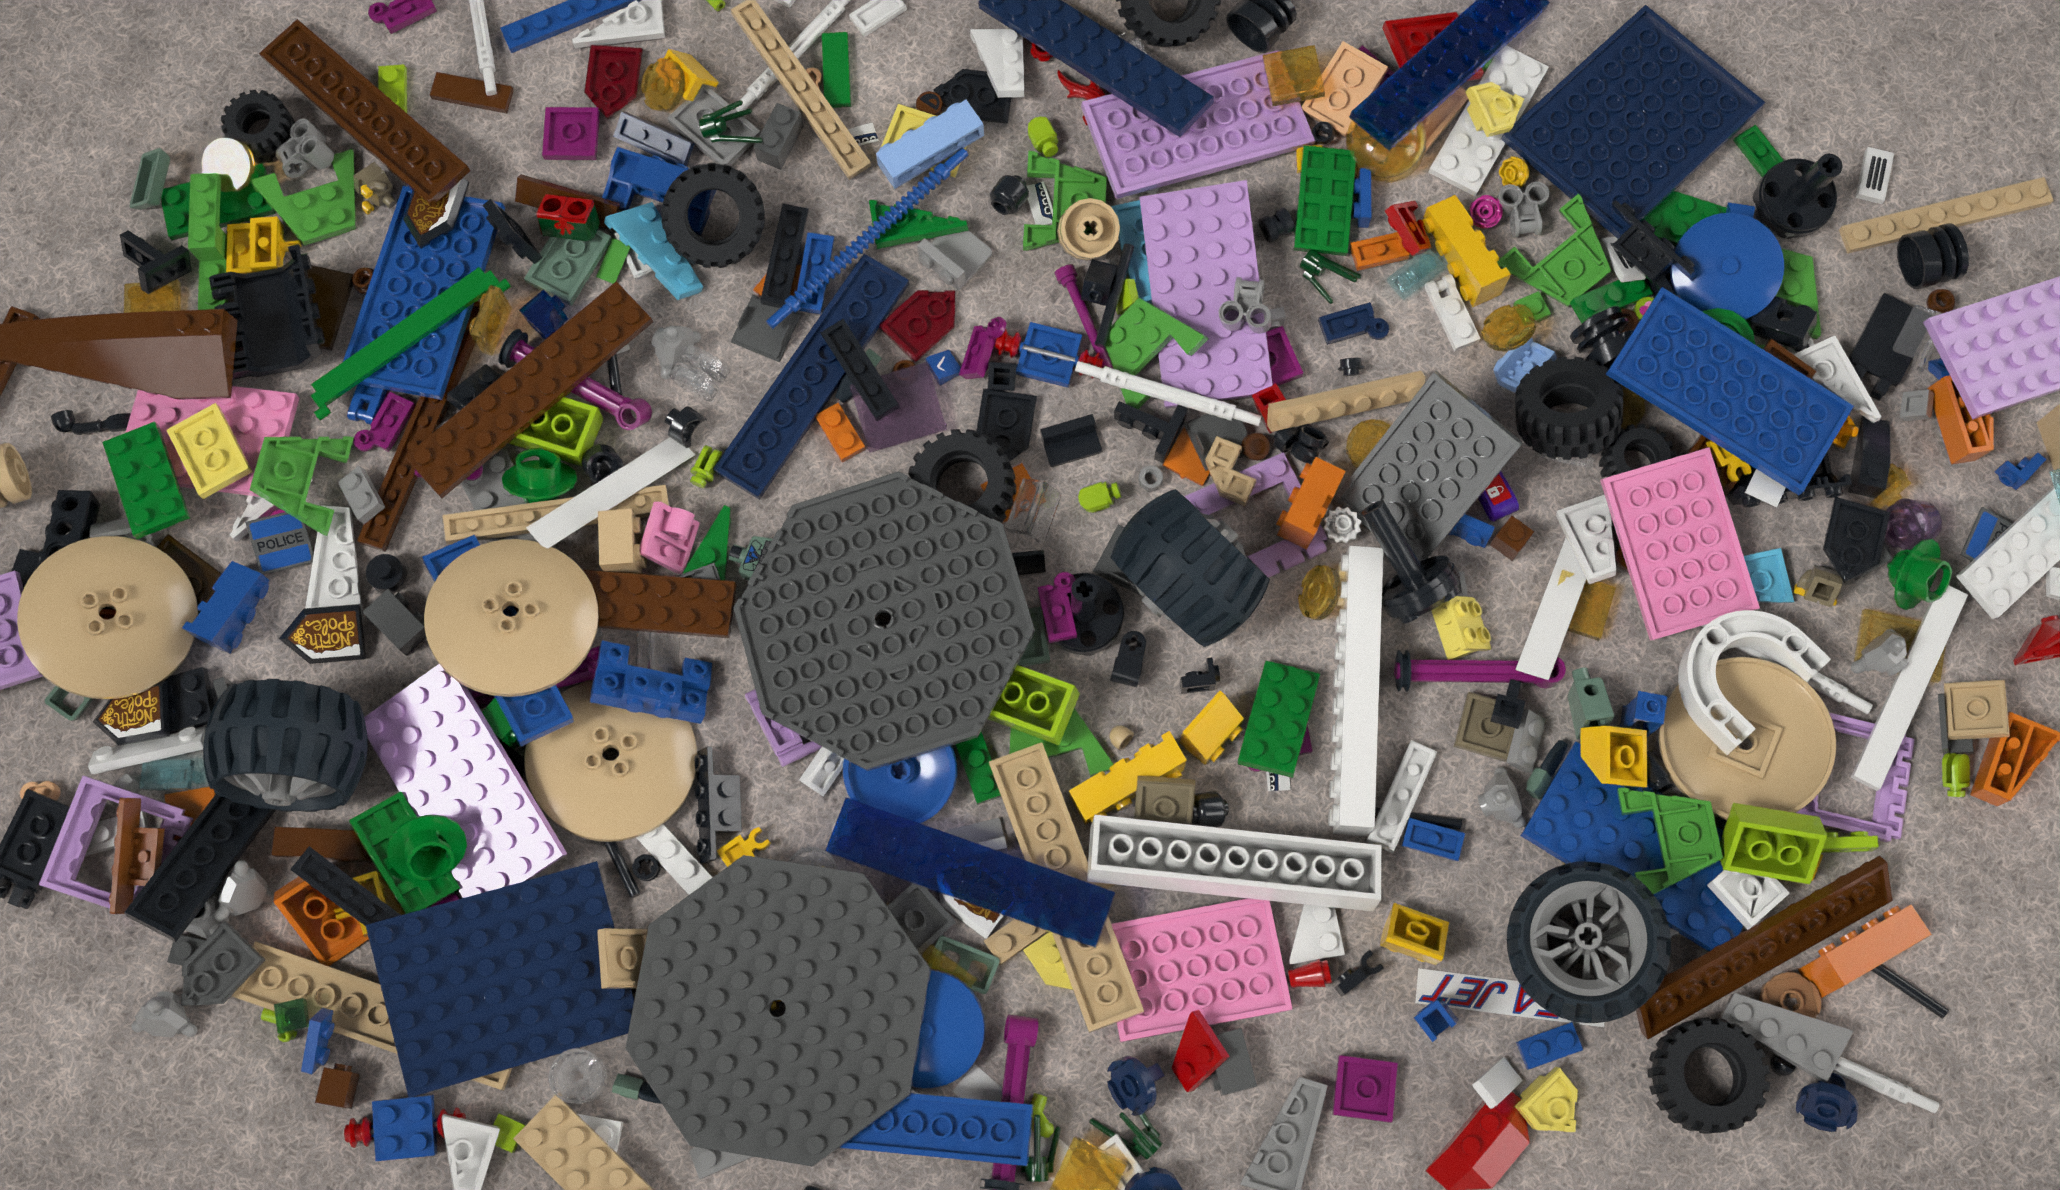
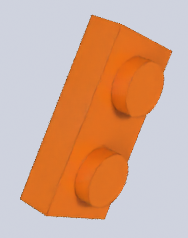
(1378, 251)
(840, 432)

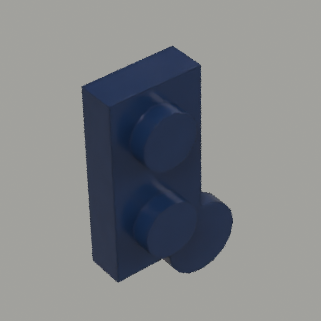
(1352, 323)

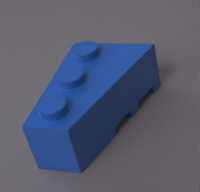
(229, 607)

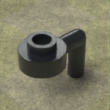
(1287, 437)

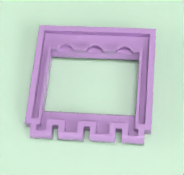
(1267, 475)
(1887, 799)
(80, 827)

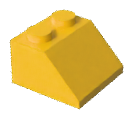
(1212, 729)
(1616, 754)
(1415, 934)

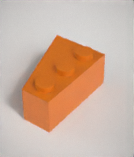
(1964, 437)
(1309, 502)
(2012, 759)

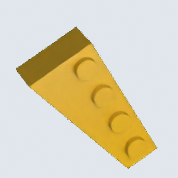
(1465, 251)
(1118, 787)

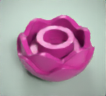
(1482, 204)

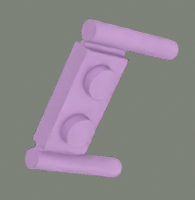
(784, 742)

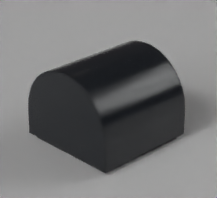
(1002, 376)

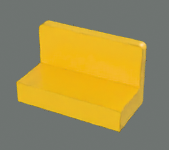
(693, 71)

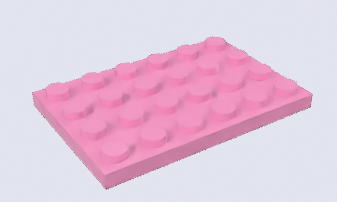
(249, 413)
(1679, 543)
(1203, 960)

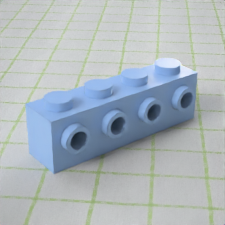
(930, 143)

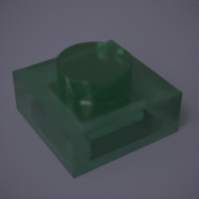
(291, 1016)

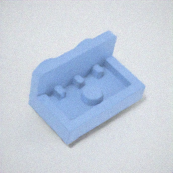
(1519, 362)

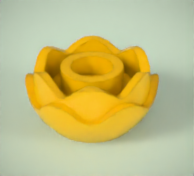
(1514, 172)

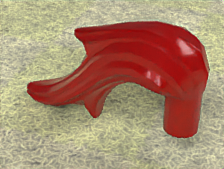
(1080, 91)

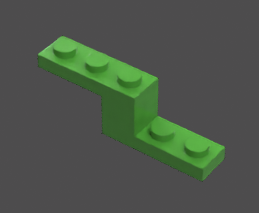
(205, 236)

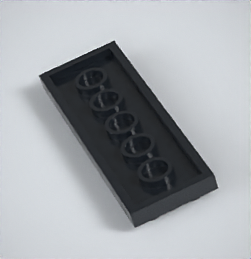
(197, 866)

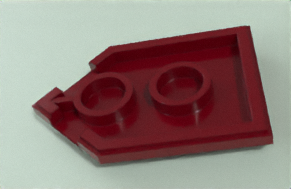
(612, 77)
(921, 322)

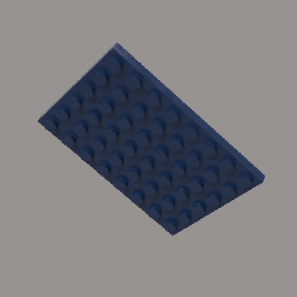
(1633, 120)
(498, 979)

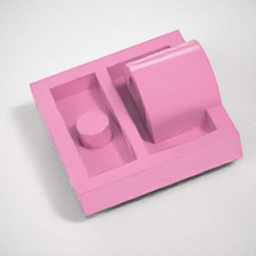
(669, 537)

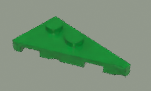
(914, 226)
(714, 545)

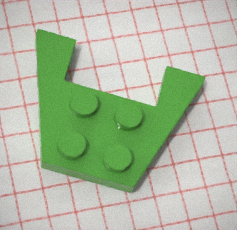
(1069, 187)
(319, 210)
(1570, 267)
(1799, 284)
(1140, 336)
(286, 474)
(1075, 737)
(1684, 834)

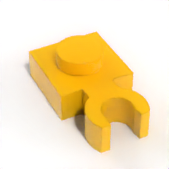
(1724, 458)
(738, 847)

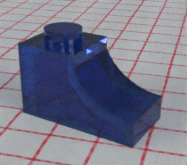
(544, 314)

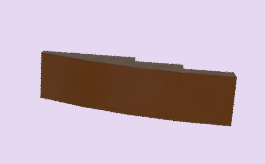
(330, 843)

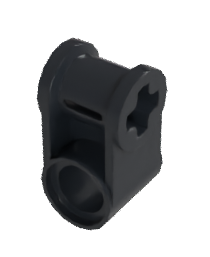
(1129, 663)

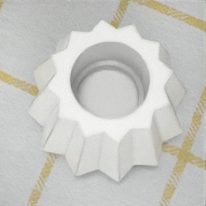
(1342, 525)

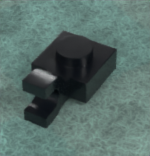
(1508, 708)
(1350, 979)

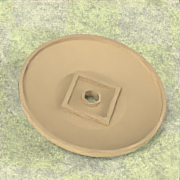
(520, 651)
(114, 655)
(1789, 749)
(617, 796)

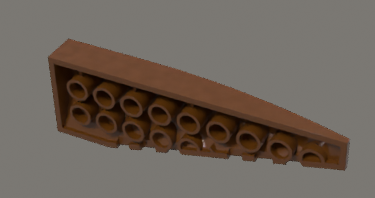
(154, 352)

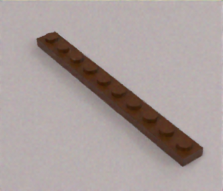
(401, 474)

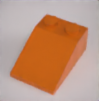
(316, 922)

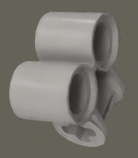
(304, 148)
(1524, 211)
(1248, 302)

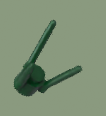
(714, 124)
(1316, 264)
(1145, 1141)
(1038, 1168)

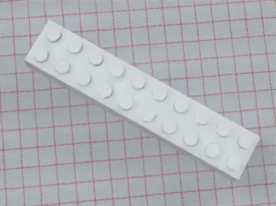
(1357, 692)
(1234, 863)

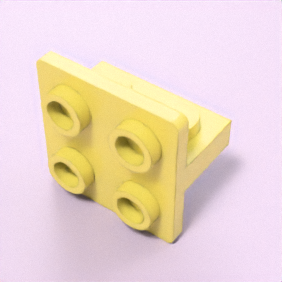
(1461, 627)

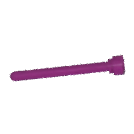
(1067, 276)

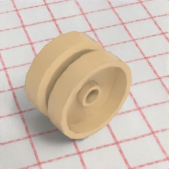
(1103, 224)
(14, 477)

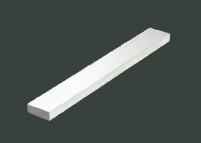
(1908, 689)

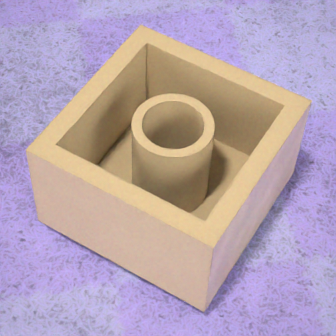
(620, 541)

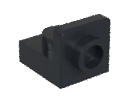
(1198, 682)

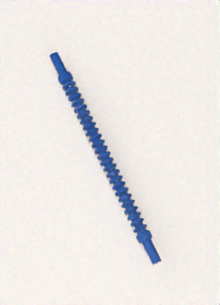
(793, 303)

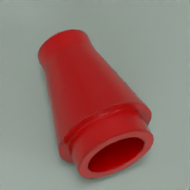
(1311, 975)

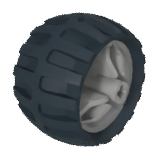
(1189, 568)
(285, 745)
(1640, 965)

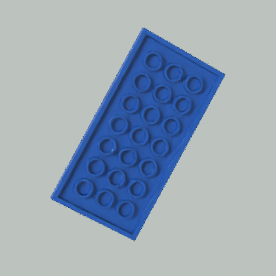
(409, 279)
(1730, 391)
(1584, 822)

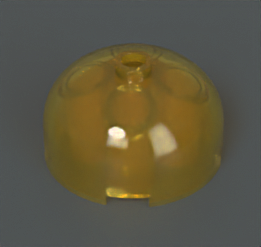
(1386, 164)

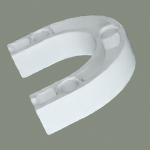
(1739, 629)

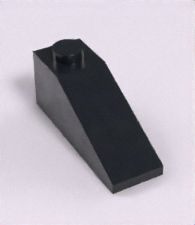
(1871, 459)

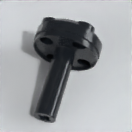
(1797, 196)
(1418, 584)
(1087, 599)

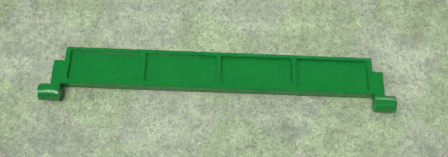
(402, 337)

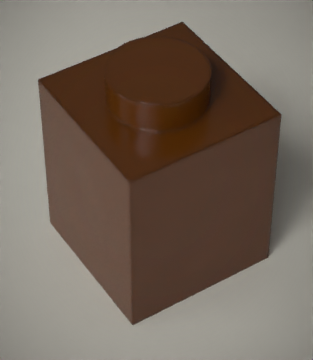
(1512, 538)
(338, 1086)

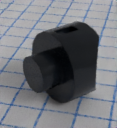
(683, 424)
(601, 462)
(386, 573)

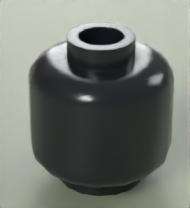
(1009, 194)
(1209, 809)

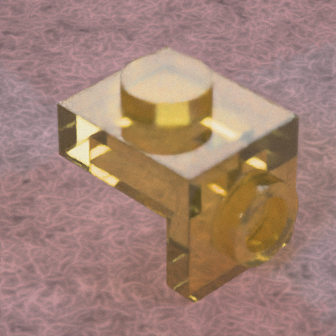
(1898, 482)

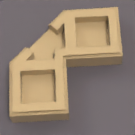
(1228, 482)

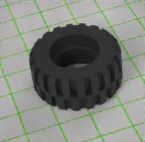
(1168, 33)
(686, 241)
(1568, 383)
(969, 448)
(1746, 1068)

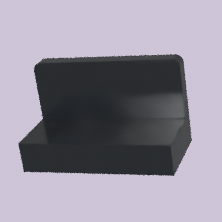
(1071, 440)

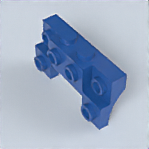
(651, 178)
(650, 690)

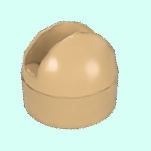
(1121, 736)

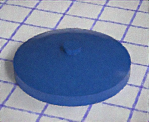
(1734, 262)
(907, 788)
(949, 1032)

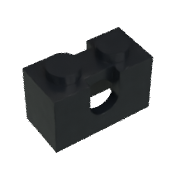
(1790, 333)

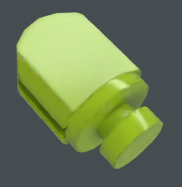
(1043, 136)
(704, 466)
(1098, 496)
(1956, 773)

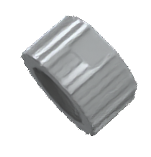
(1150, 470)

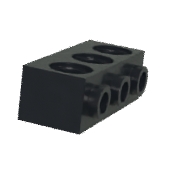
(71, 520)

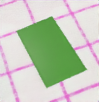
(613, 261)

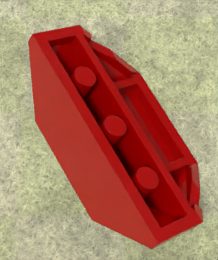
(2041, 643)
(1482, 1147)

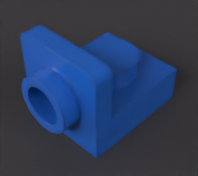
(2017, 475)

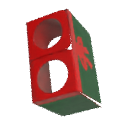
(568, 228)

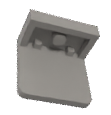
(954, 257)

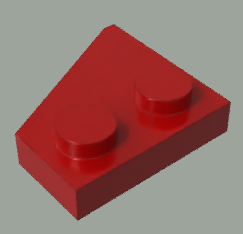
(1411, 231)
(1197, 1053)

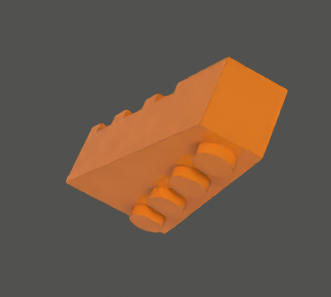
(1865, 950)

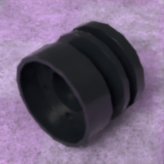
(1260, 22)
(1932, 256)
(1602, 335)

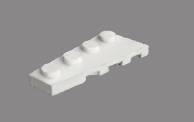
(334, 565)

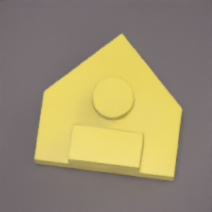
(1492, 108)
(1048, 962)
(1549, 1102)

